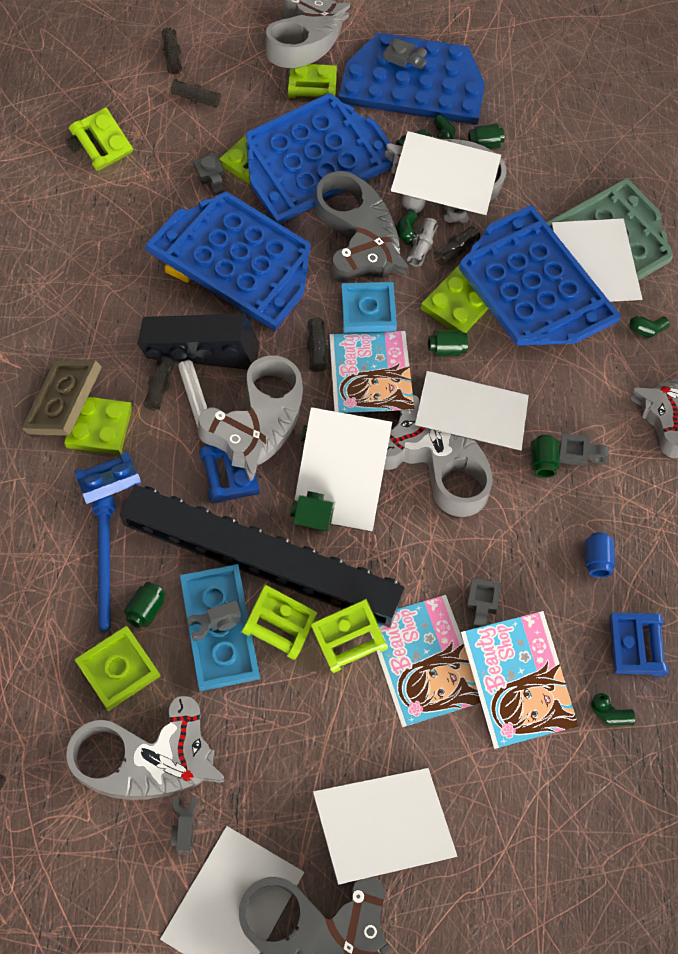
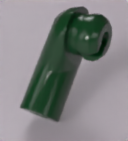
(648, 327)

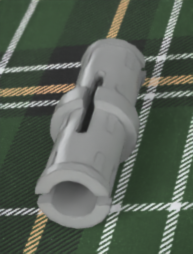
(422, 242)

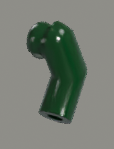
(447, 130)
(404, 226)
(608, 714)

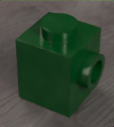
(313, 511)

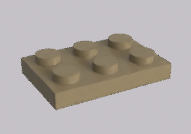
(62, 397)

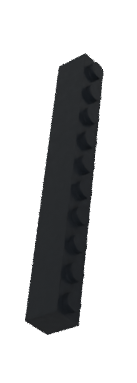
(260, 554)

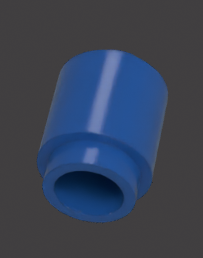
(599, 555)

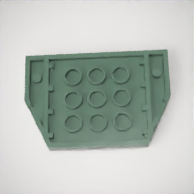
(641, 221)

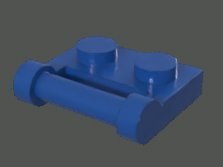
(107, 478)
(238, 481)
(629, 647)

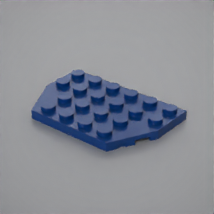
(444, 86)
(305, 145)
(237, 256)
(535, 283)

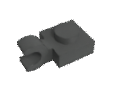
(403, 52)
(210, 170)
(577, 450)
(483, 599)
(220, 617)
(183, 834)

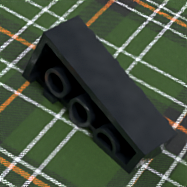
(203, 339)

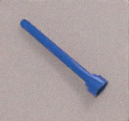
(103, 511)

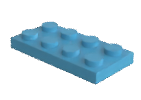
(221, 656)

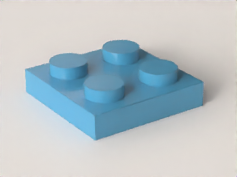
(368, 307)

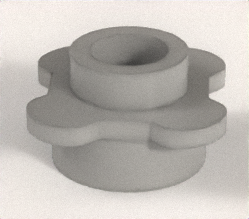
(455, 215)

